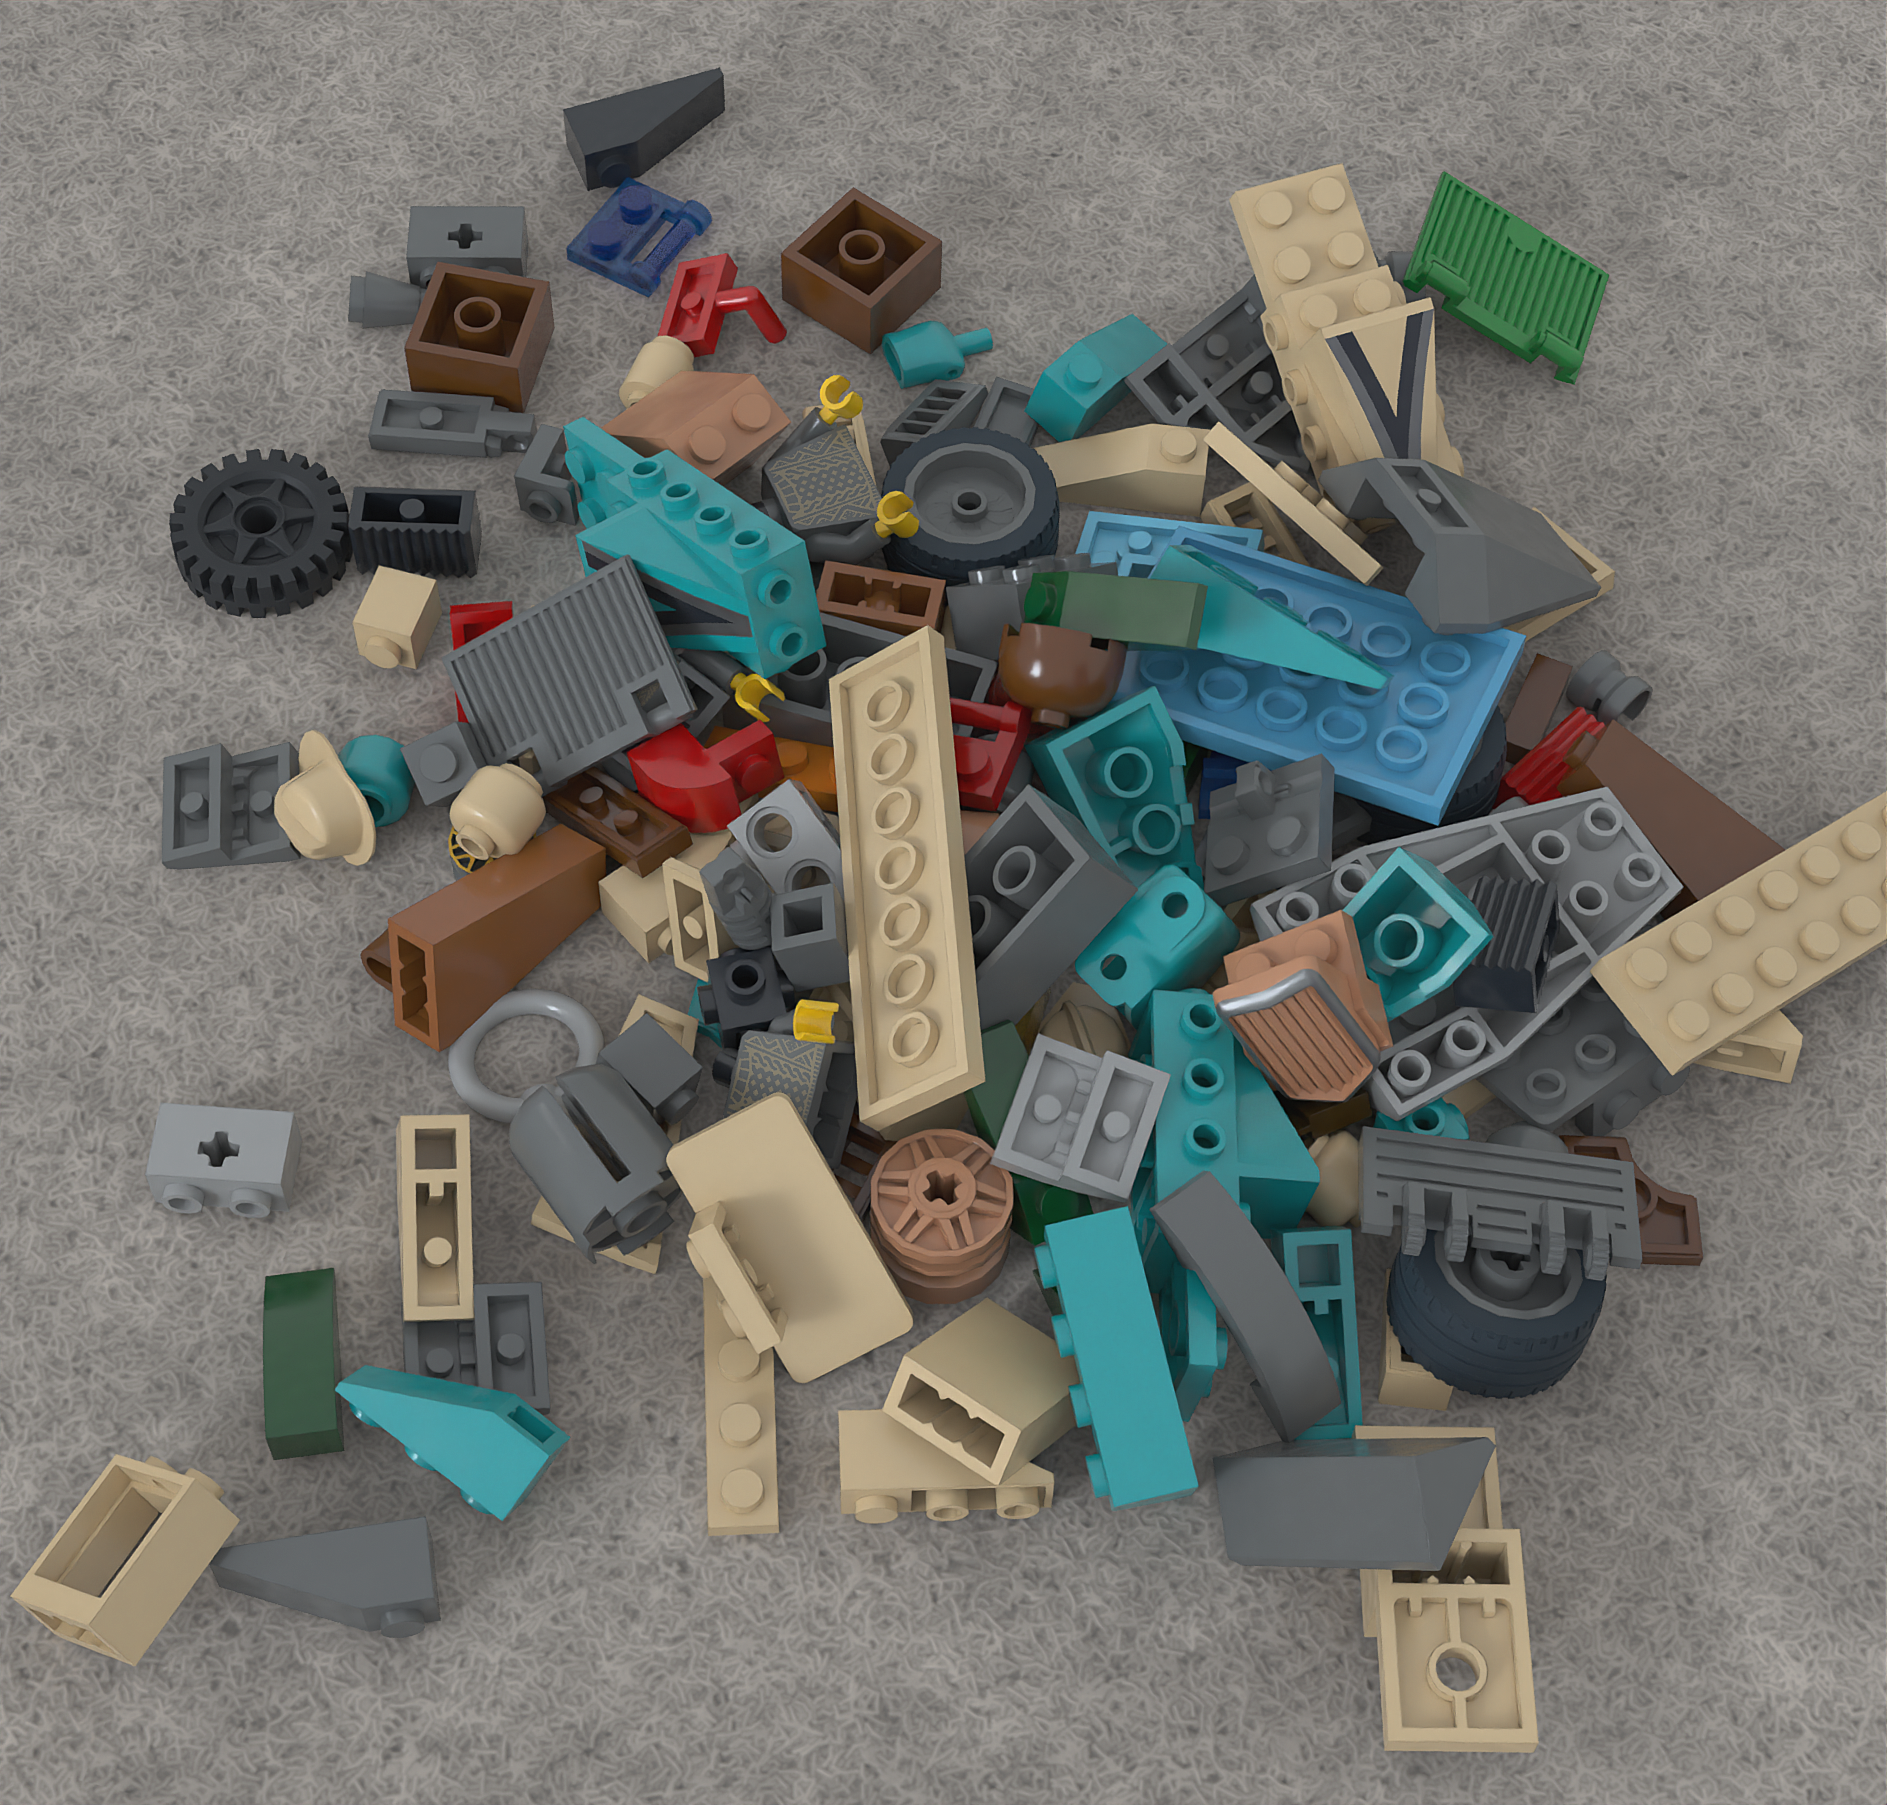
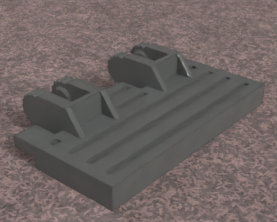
(1499, 1198)

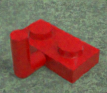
(703, 296)

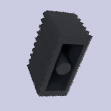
(415, 530)
(1516, 960)

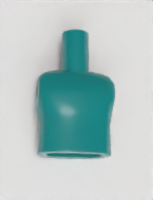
(931, 352)

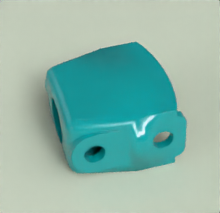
(1162, 940)

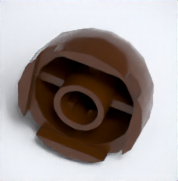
(1058, 672)

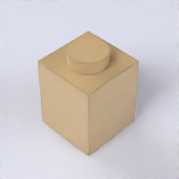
(397, 618)

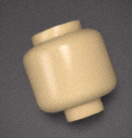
(497, 811)
(1337, 1193)

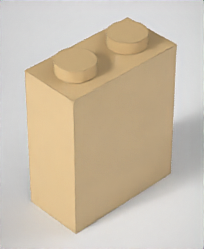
(986, 1391)

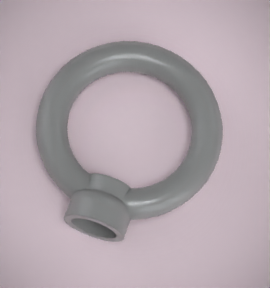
(514, 1004)

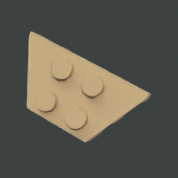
(1300, 503)

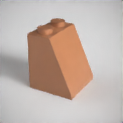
(705, 419)

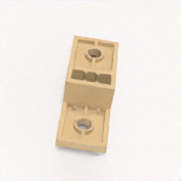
(1462, 1612)

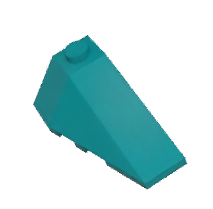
(1262, 630)
(1124, 783)
(1414, 931)

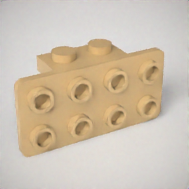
(785, 1242)

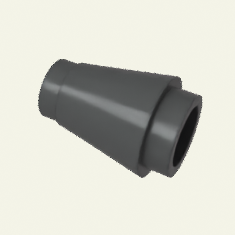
(383, 301)

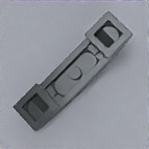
(1254, 1301)

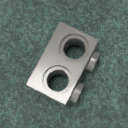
(812, 841)

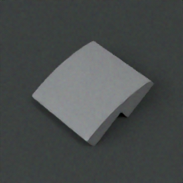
(1080, 1119)

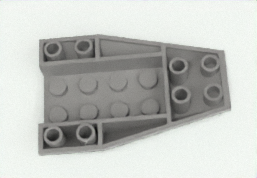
(1607, 893)

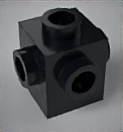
(744, 993)

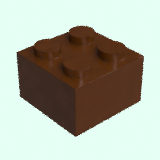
(861, 270)
(480, 335)

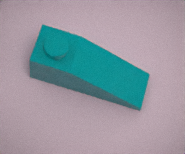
(1091, 378)
(1322, 1275)

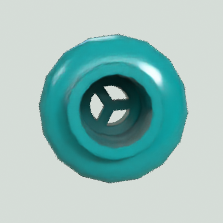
(381, 776)

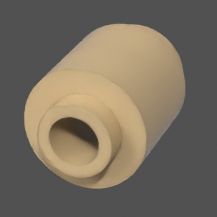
(653, 367)

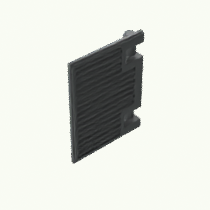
(570, 677)

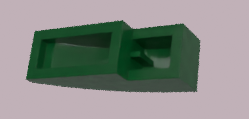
(302, 1365)

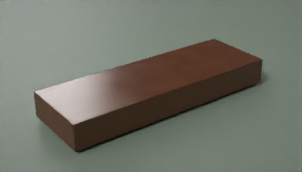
(619, 820)

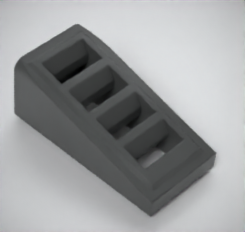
(960, 400)

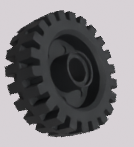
(261, 533)

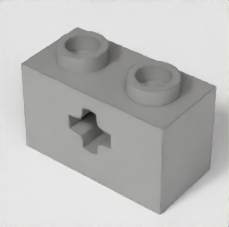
(224, 1159)

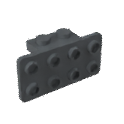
(1585, 1067)

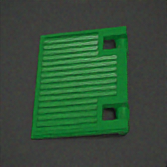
(1506, 278)

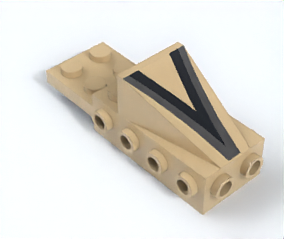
(1341, 330)

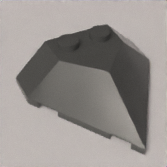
(1225, 376)

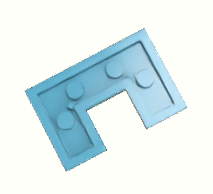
(1139, 541)

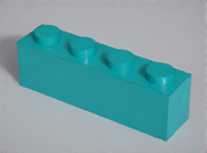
(1118, 1359)

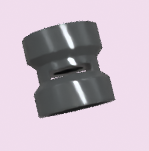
(1607, 690)

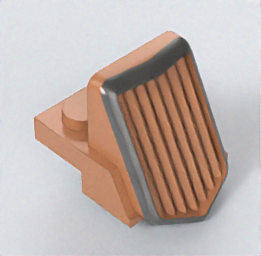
(1306, 1010)

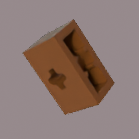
(881, 598)

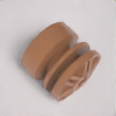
(941, 1215)

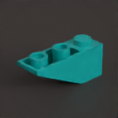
(470, 1434)

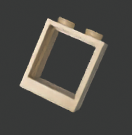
(99, 1536)

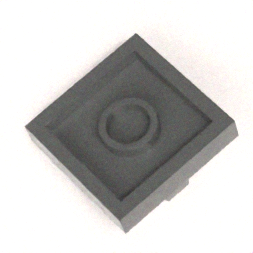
(1269, 829)

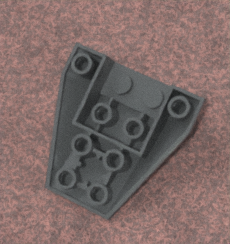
(1483, 555)

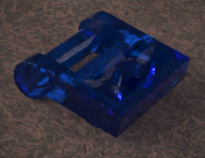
(627, 225)

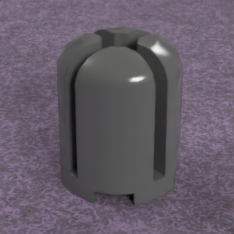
(573, 1178)

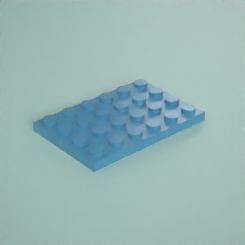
(1388, 744)

